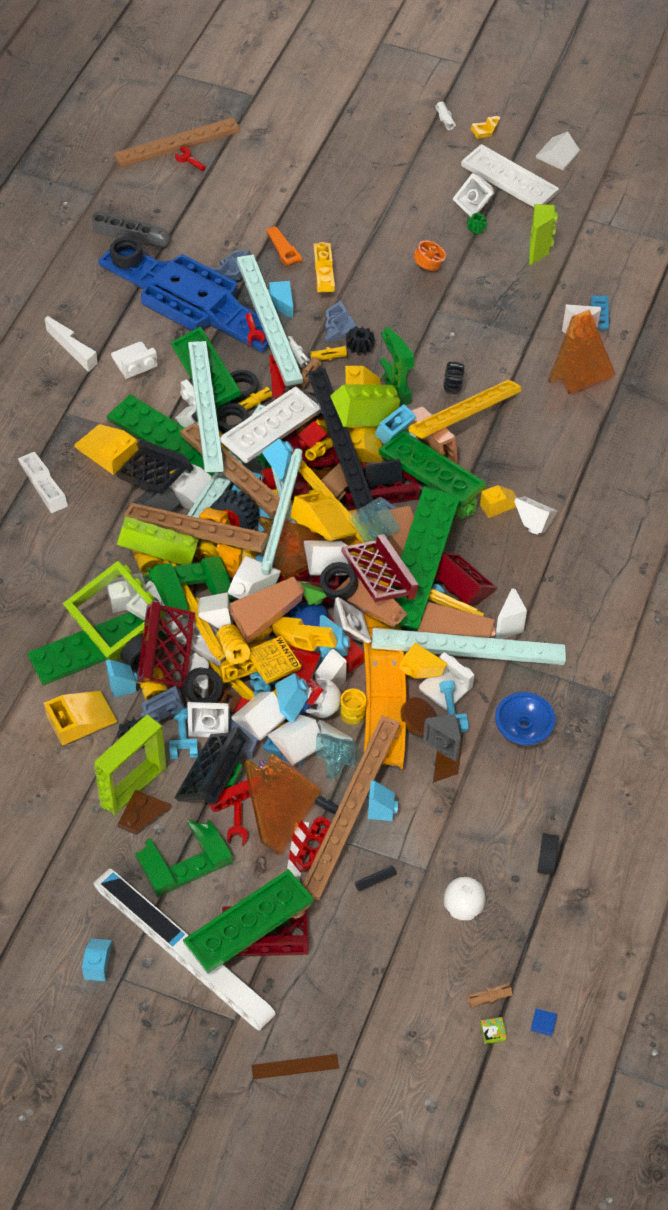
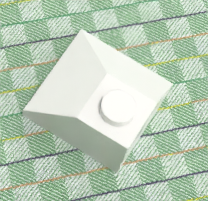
(473, 194)
(535, 514)
(250, 579)
(121, 592)
(351, 621)

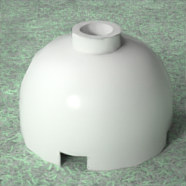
(328, 701)
(464, 898)

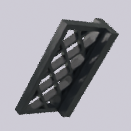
(161, 456)
(218, 773)

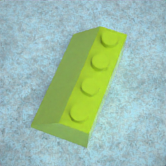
(365, 404)
(157, 541)

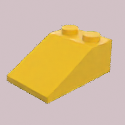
(108, 447)

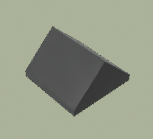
(443, 735)

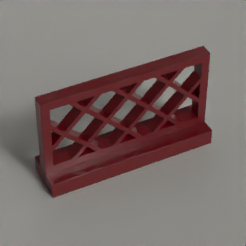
(395, 494)
(392, 565)
(150, 641)
(280, 945)

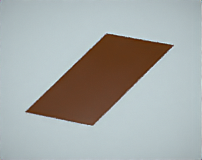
(445, 766)

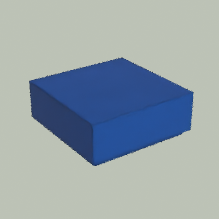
(543, 1022)

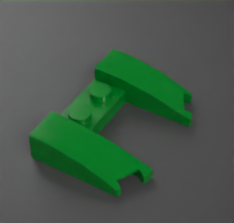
(402, 361)
(170, 578)
(165, 879)

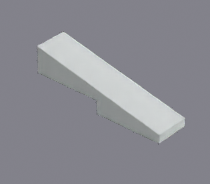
(65, 336)
(43, 483)

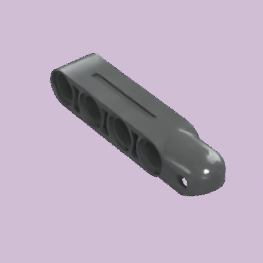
(118, 227)

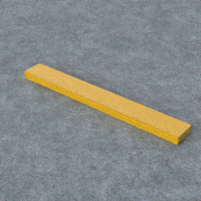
(464, 409)

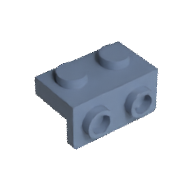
(163, 705)

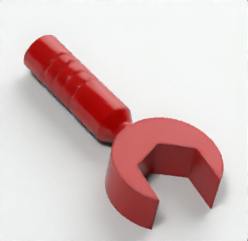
(186, 157)
(253, 334)
(237, 829)

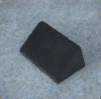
(383, 473)

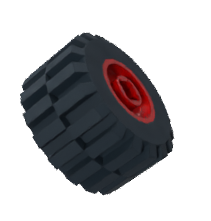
(240, 509)

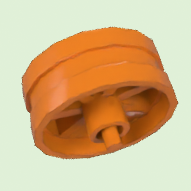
(429, 255)

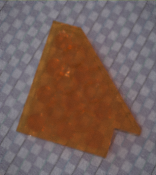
(581, 355)
(290, 552)
(278, 800)

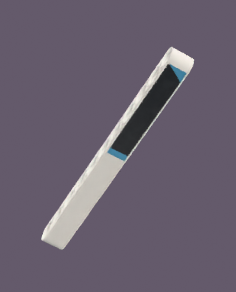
(171, 937)

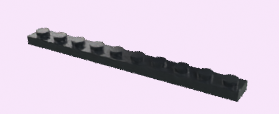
(340, 439)

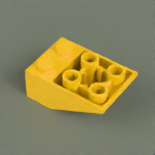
(321, 516)
(78, 715)

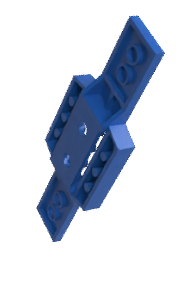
(219, 305)

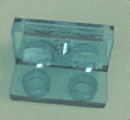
(374, 520)
(336, 753)

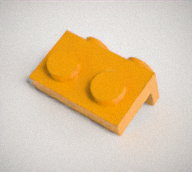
(230, 557)

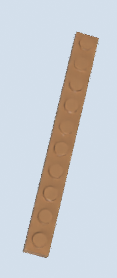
(350, 807)

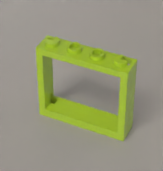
(91, 589)
(146, 733)

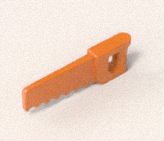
(283, 247)

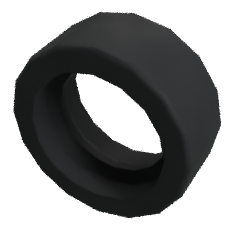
(129, 260)
(248, 377)
(230, 409)
(331, 570)
(131, 652)
(217, 685)
(548, 854)

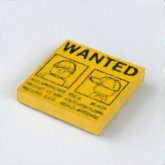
(274, 659)

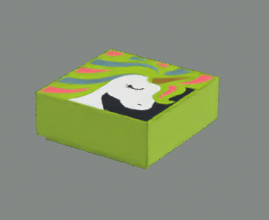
(493, 1030)

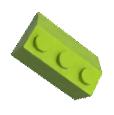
(542, 231)

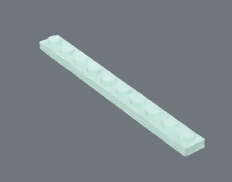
(269, 320)
(205, 407)
(216, 486)
(470, 646)

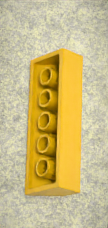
(364, 438)

